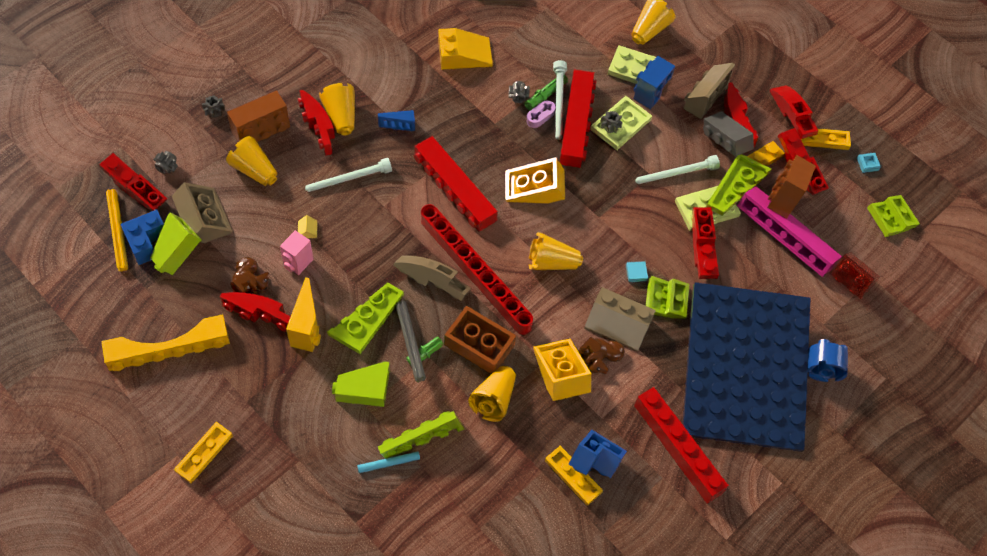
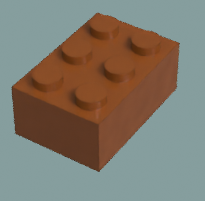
(259, 118)
(790, 186)
(479, 340)

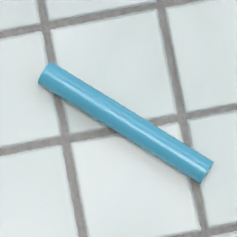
(388, 462)

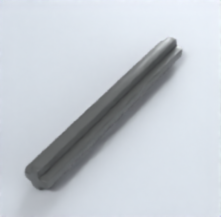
(410, 341)

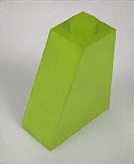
(174, 244)
(363, 385)

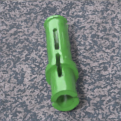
(543, 94)

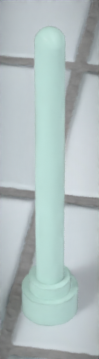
(559, 68)
(711, 163)
(383, 166)

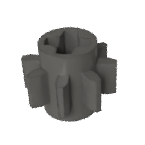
(519, 92)
(213, 106)
(611, 121)
(165, 162)

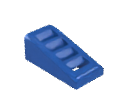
(397, 120)

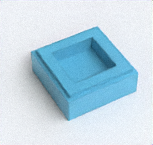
(868, 162)
(636, 271)

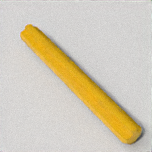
(117, 231)

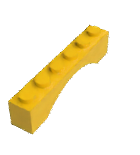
(124, 353)

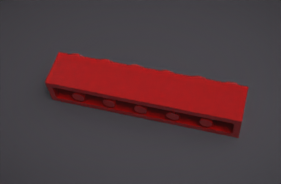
(577, 118)
(455, 184)
(680, 445)

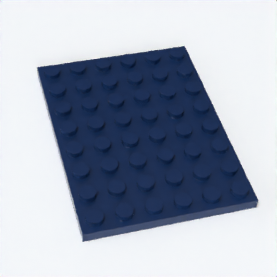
(747, 367)

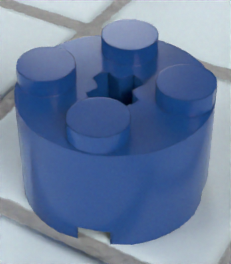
(827, 361)

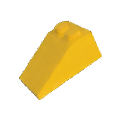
(463, 49)
(536, 183)
(302, 326)
(563, 369)

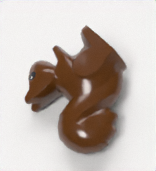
(244, 277)
(597, 350)

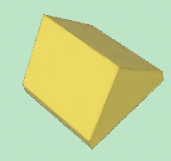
(308, 227)

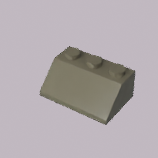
(708, 89)
(202, 211)
(619, 319)

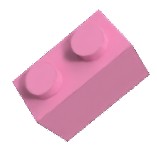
(296, 253)

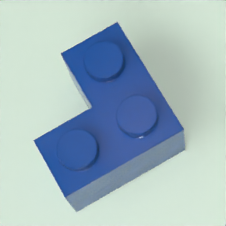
(652, 81)
(141, 233)
(597, 453)

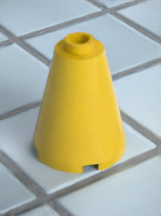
(652, 21)
(340, 106)
(252, 161)
(553, 255)
(494, 394)

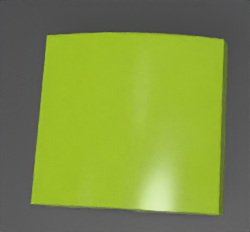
(893, 216)
(668, 297)

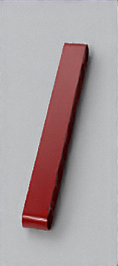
(477, 276)

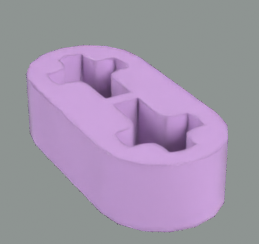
(542, 115)

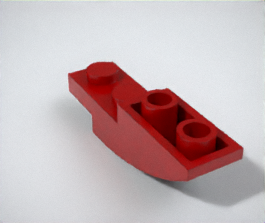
(737, 108)
(796, 109)
(317, 119)
(794, 146)
(132, 183)
(704, 243)
(255, 306)

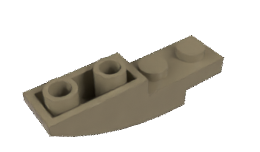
(427, 270)

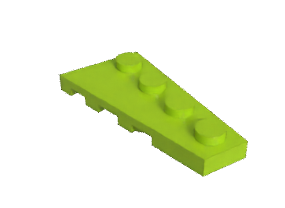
(739, 179)
(367, 319)
(422, 435)

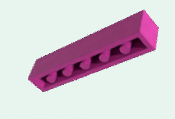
(790, 232)

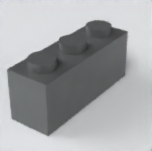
(728, 133)

